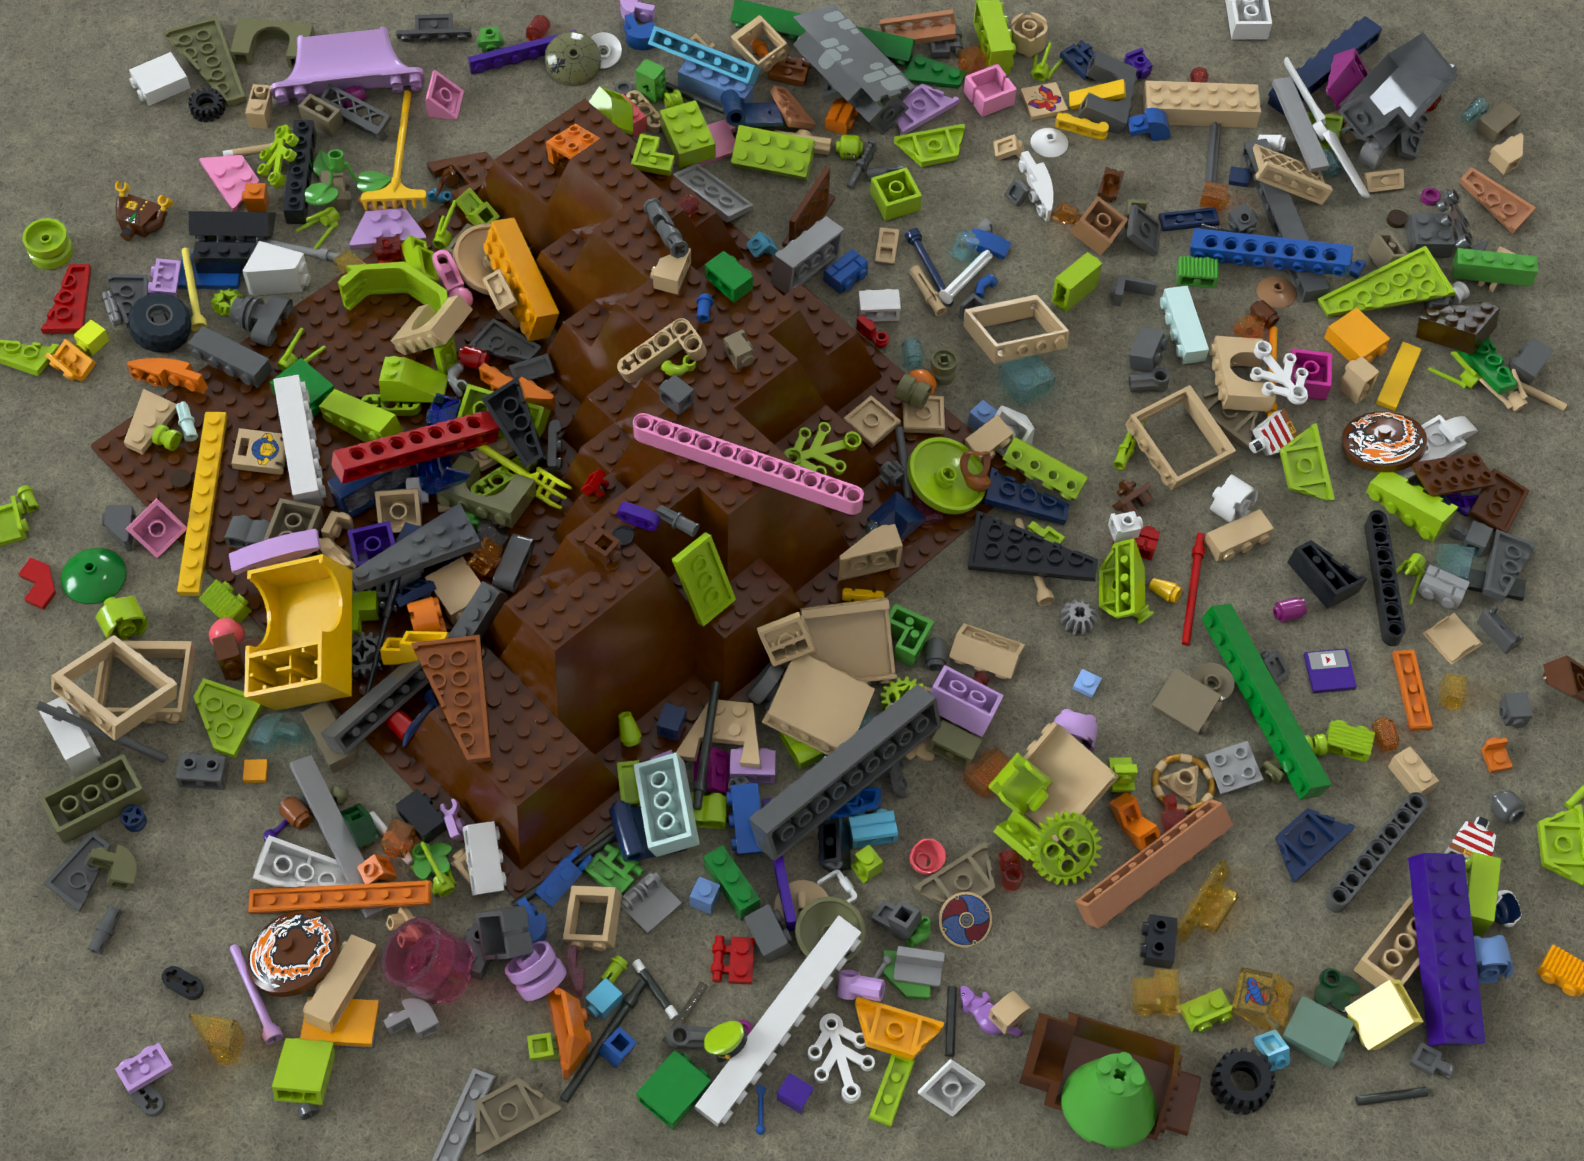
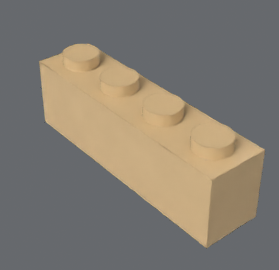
(340, 984)

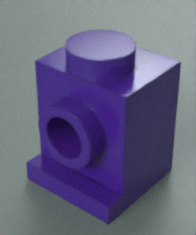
(1140, 61)

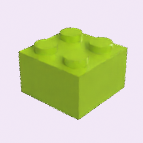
(895, 194)

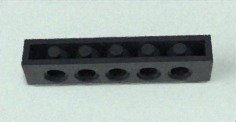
(300, 172)

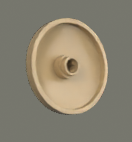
(471, 258)

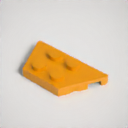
(895, 1029)

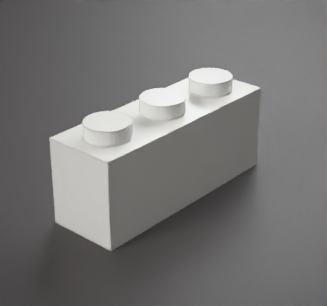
(484, 858)

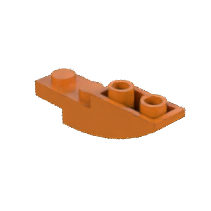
(165, 371)
(533, 393)

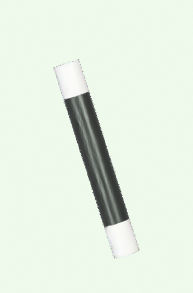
(655, 989)

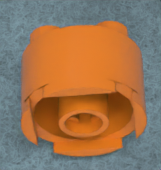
(427, 615)

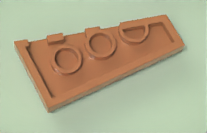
(1499, 201)

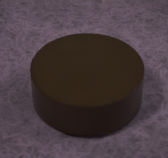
(1397, 218)
(181, 479)

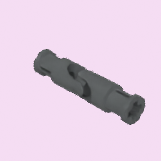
(665, 227)

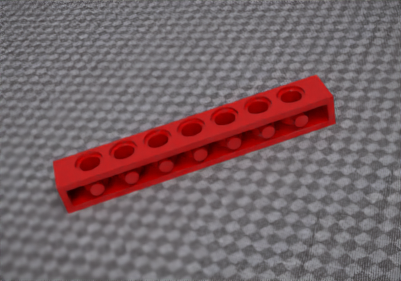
(414, 446)

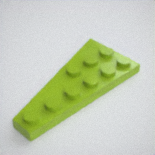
(1401, 282)

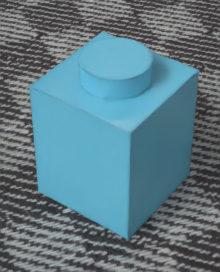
(603, 999)

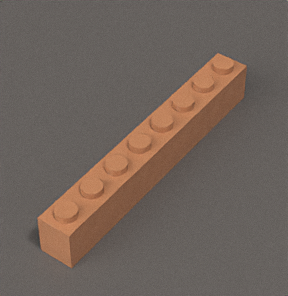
(1154, 863)

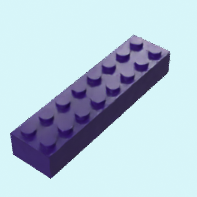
(1446, 950)

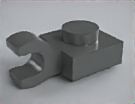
(1428, 1060)

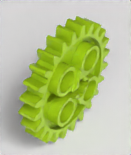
(1079, 832)

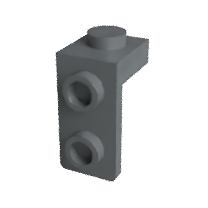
(1133, 285)

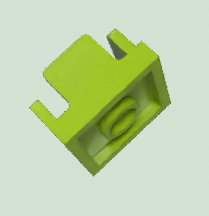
(1021, 785)

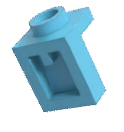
(761, 244)
(1274, 1049)

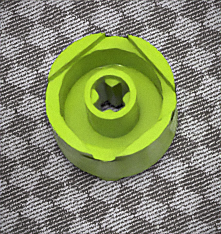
(122, 618)

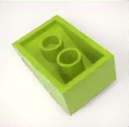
(410, 381)

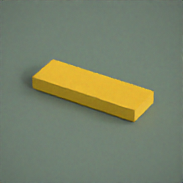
(1108, 91)

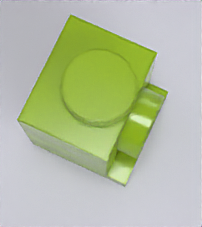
(867, 864)

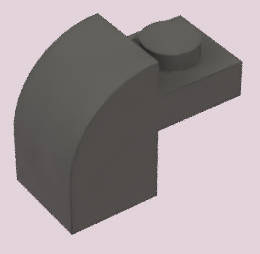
(898, 919)

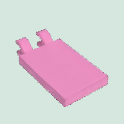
(724, 140)

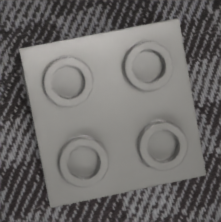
(1234, 768)
(649, 902)

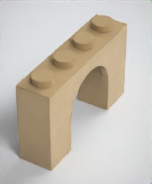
(431, 329)
(1234, 391)

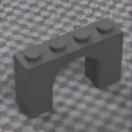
(1096, 109)

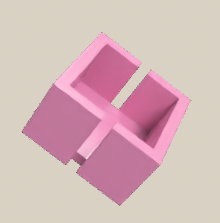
(989, 90)

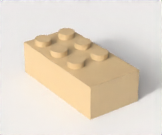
(1394, 951)

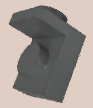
(1275, 665)

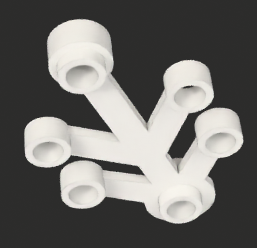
(1295, 393)
(840, 1053)

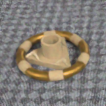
(1184, 781)

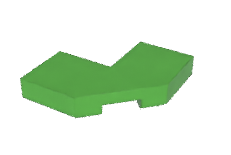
(908, 990)

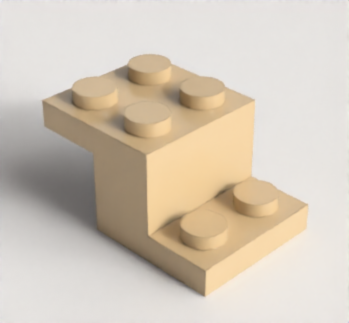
(787, 639)

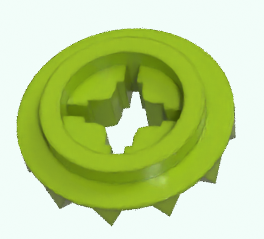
(220, 305)

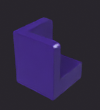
(794, 1093)

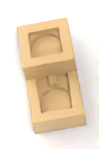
(887, 245)

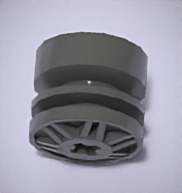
(766, 685)

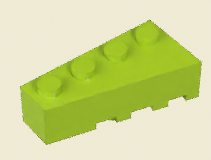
(359, 417)

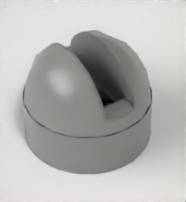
(986, 225)

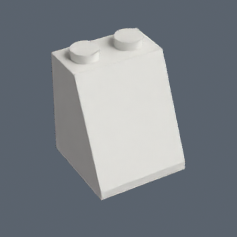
(275, 270)

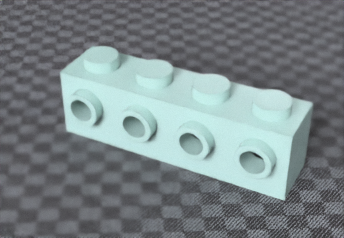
(1184, 325)

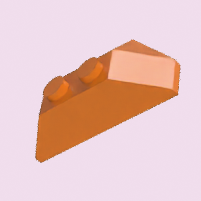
(569, 1030)

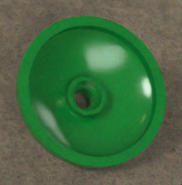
(96, 584)

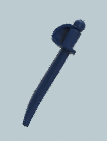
(414, 726)

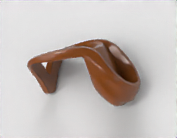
(978, 482)

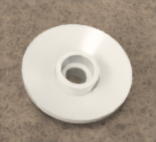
(608, 43)
(1049, 147)

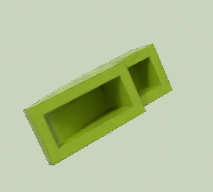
(419, 257)

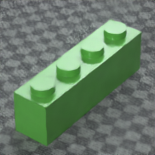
(1494, 267)

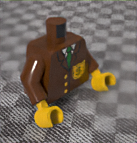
(139, 215)

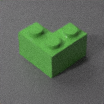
(911, 631)

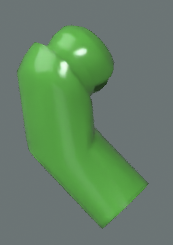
(921, 933)

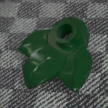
(1337, 993)

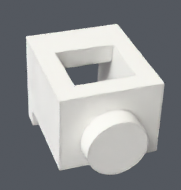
(1125, 526)

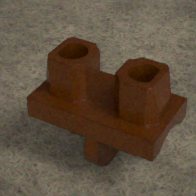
(1110, 184)
(1141, 494)

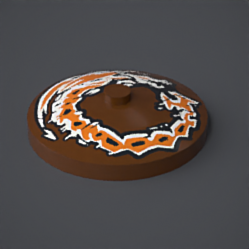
(1384, 441)
(293, 953)

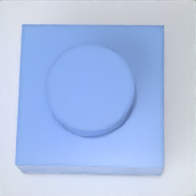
(1087, 683)

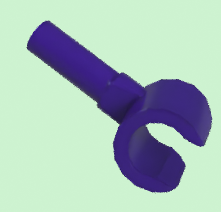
(275, 831)

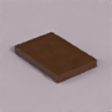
(1499, 504)

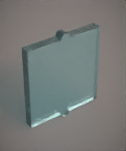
(1455, 559)

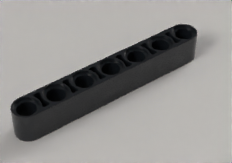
(1382, 586)

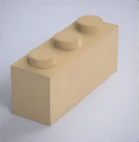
(1239, 536)

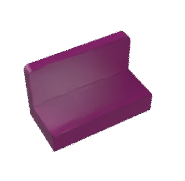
(717, 771)

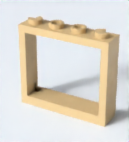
(1012, 310)
(1203, 420)
(153, 649)
(92, 710)

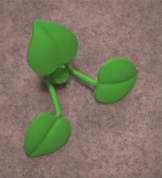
(323, 194)

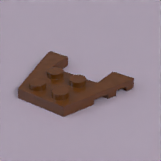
(470, 168)

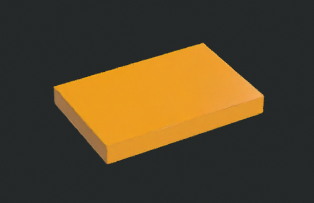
(353, 1029)

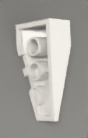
(294, 866)

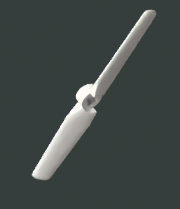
(1323, 133)

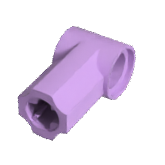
(853, 985)

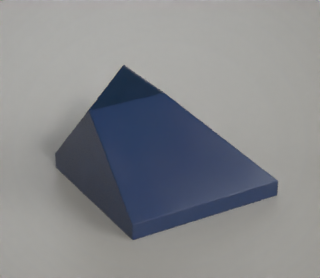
(898, 512)

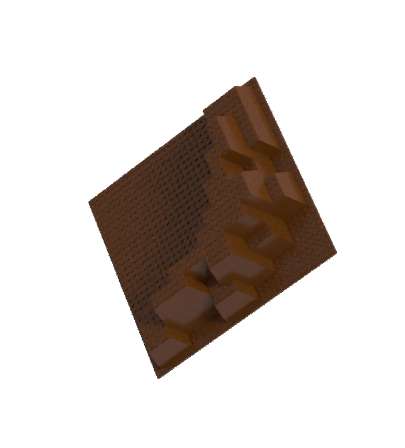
(578, 633)

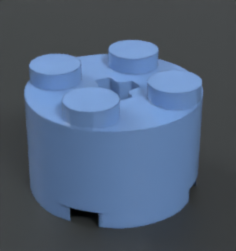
(1492, 959)

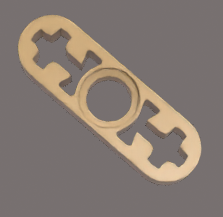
(643, 104)

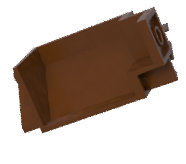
(1065, 1045)

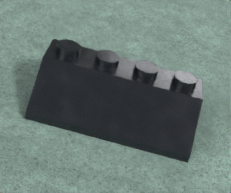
(231, 224)

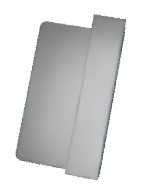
(918, 966)

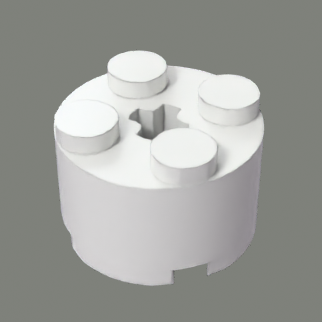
(1233, 499)

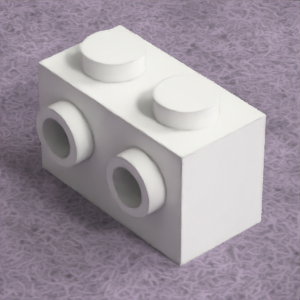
(880, 305)

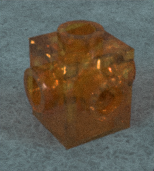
(971, 59)
(1257, 327)
(486, 557)

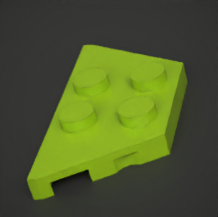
(932, 145)
(1306, 465)
(1563, 844)

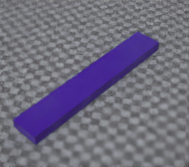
(783, 888)

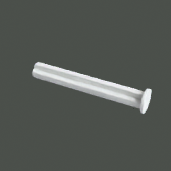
(947, 295)

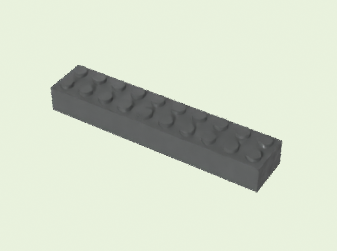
(845, 772)

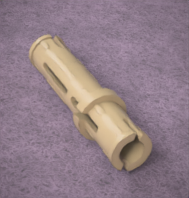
(931, 296)

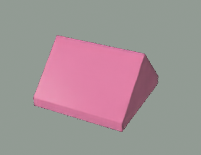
(443, 97)
(156, 528)

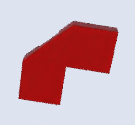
(43, 588)

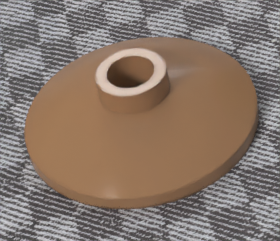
(1276, 297)

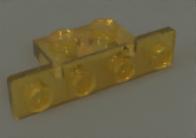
(1210, 904)

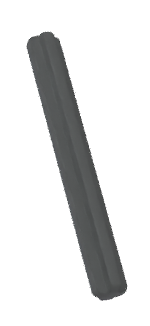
(1213, 152)

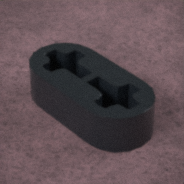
(180, 988)

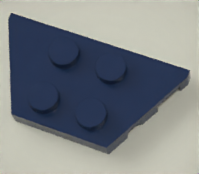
(1309, 840)

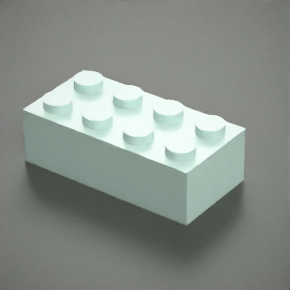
(666, 804)

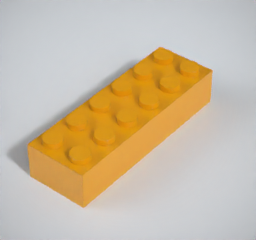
(512, 256)

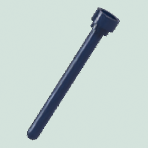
(914, 237)

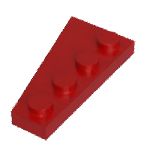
(70, 303)

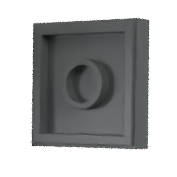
(1143, 230)

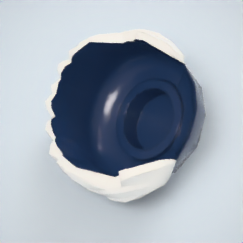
(1507, 909)

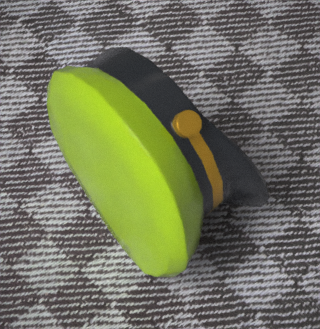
(725, 1040)

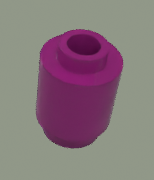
(356, 91)
(1289, 609)

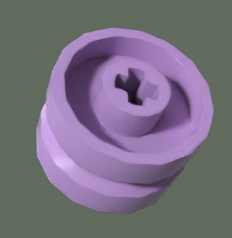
(536, 972)

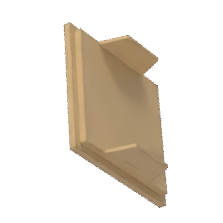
(1452, 638)

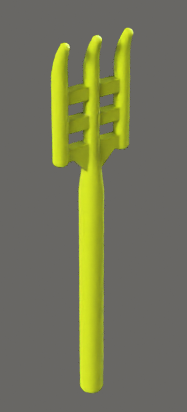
(521, 471)

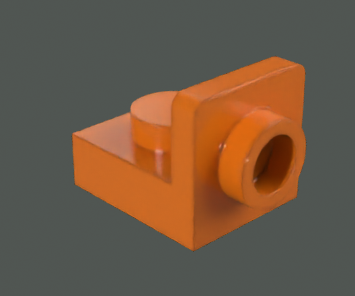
(1496, 755)
(377, 868)

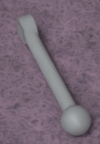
(886, 960)

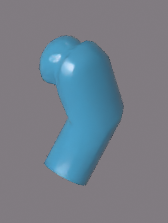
(443, 196)

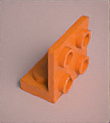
(569, 143)

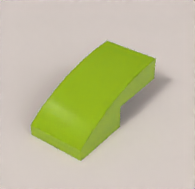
(542, 1047)

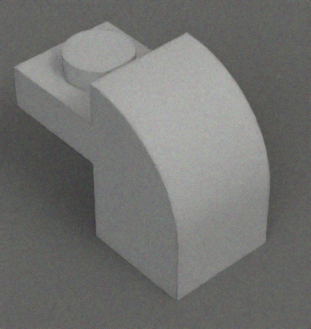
(415, 1013)

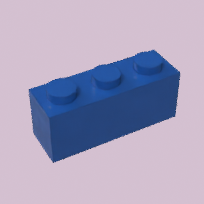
(744, 803)

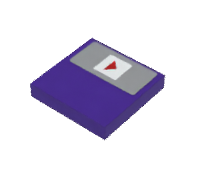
(1330, 670)

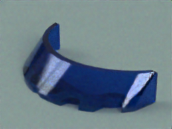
(438, 473)

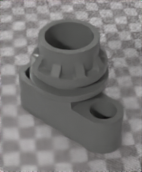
(259, 318)

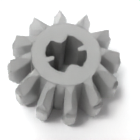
(1086, 618)

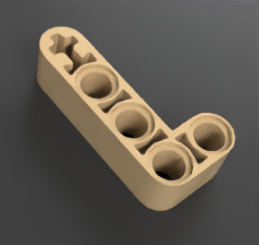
(661, 354)

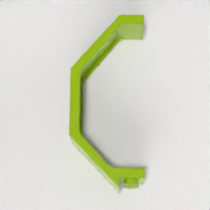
(397, 278)

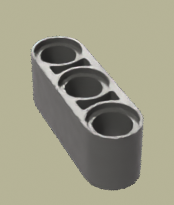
(513, 562)

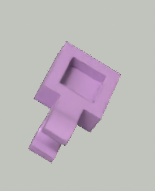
(453, 823)

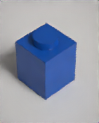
(617, 1047)

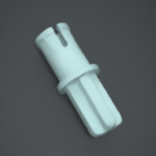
(186, 421)

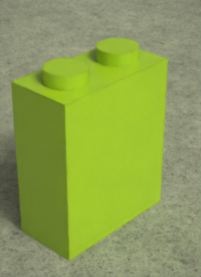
(1076, 282)
(303, 1071)

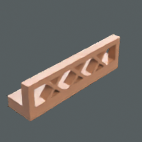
(923, 33)

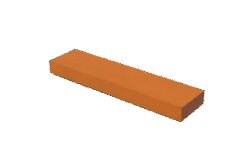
(1412, 690)

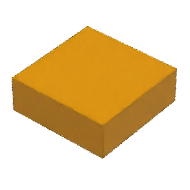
(255, 771)

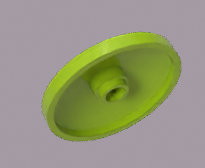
(937, 475)

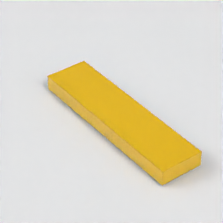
(1398, 376)

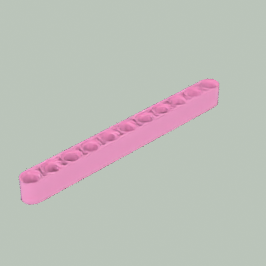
(755, 471)

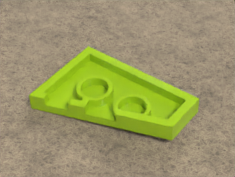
(26, 357)

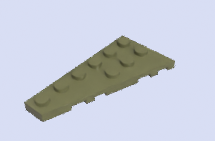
(207, 52)

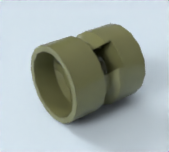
(943, 366)
(910, 390)

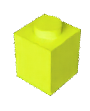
(91, 337)

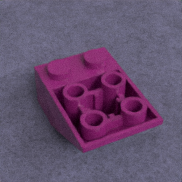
(1345, 75)

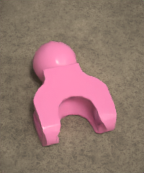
(450, 277)

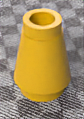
(1167, 590)

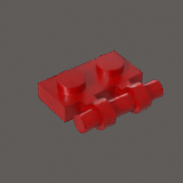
(741, 960)

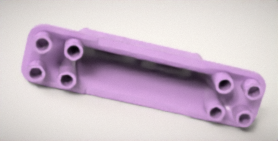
(346, 61)

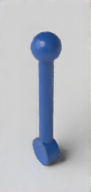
(760, 1129)

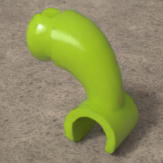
(671, 369)

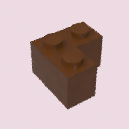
(232, 655)

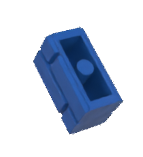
(846, 271)

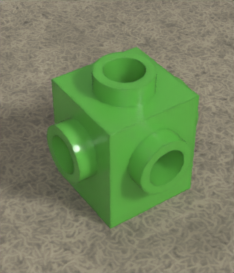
(490, 39)

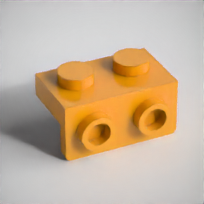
(72, 361)

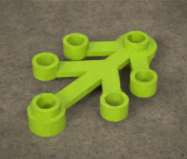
(282, 135)
(819, 452)

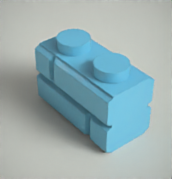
(873, 828)

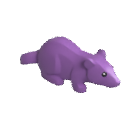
(980, 1010)

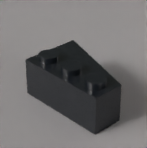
(1324, 575)

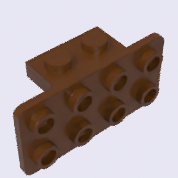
(1454, 474)

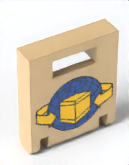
(263, 452)

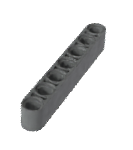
(1369, 858)

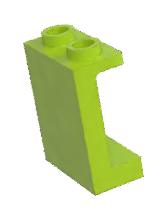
(12, 524)

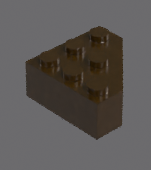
(1459, 325)

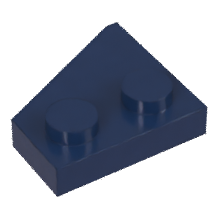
(417, 589)

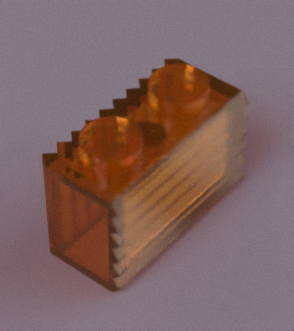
(981, 774)

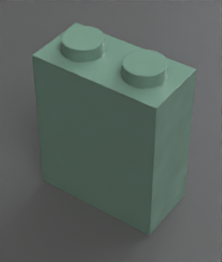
(1318, 1032)

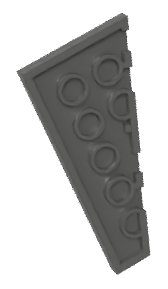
(431, 544)

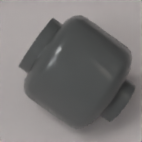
(1508, 807)

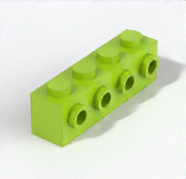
(1046, 468)

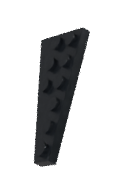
(1021, 552)

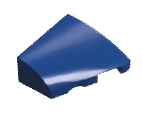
(866, 800)

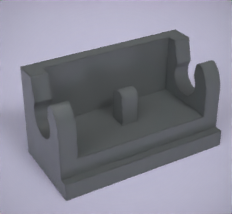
(1498, 630)

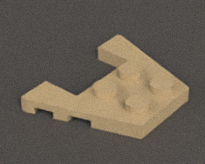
(733, 725)

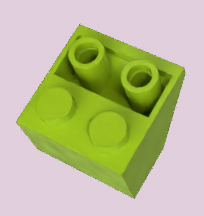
(615, 108)

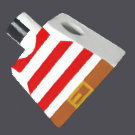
(1273, 433)
(1473, 839)

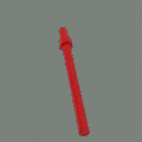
(1198, 553)

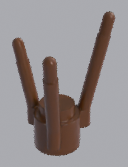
(449, 178)

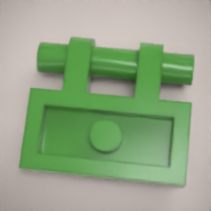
(608, 874)

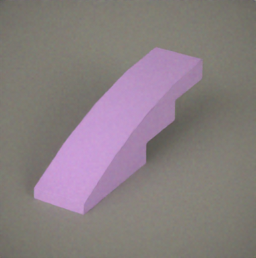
(275, 550)

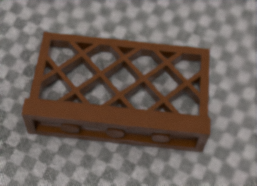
(812, 207)

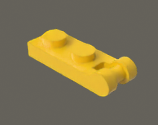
(1082, 126)

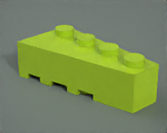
(1411, 504)

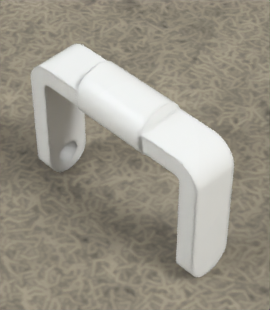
(844, 881)

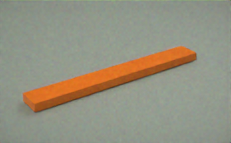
(340, 897)

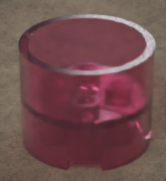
(427, 961)

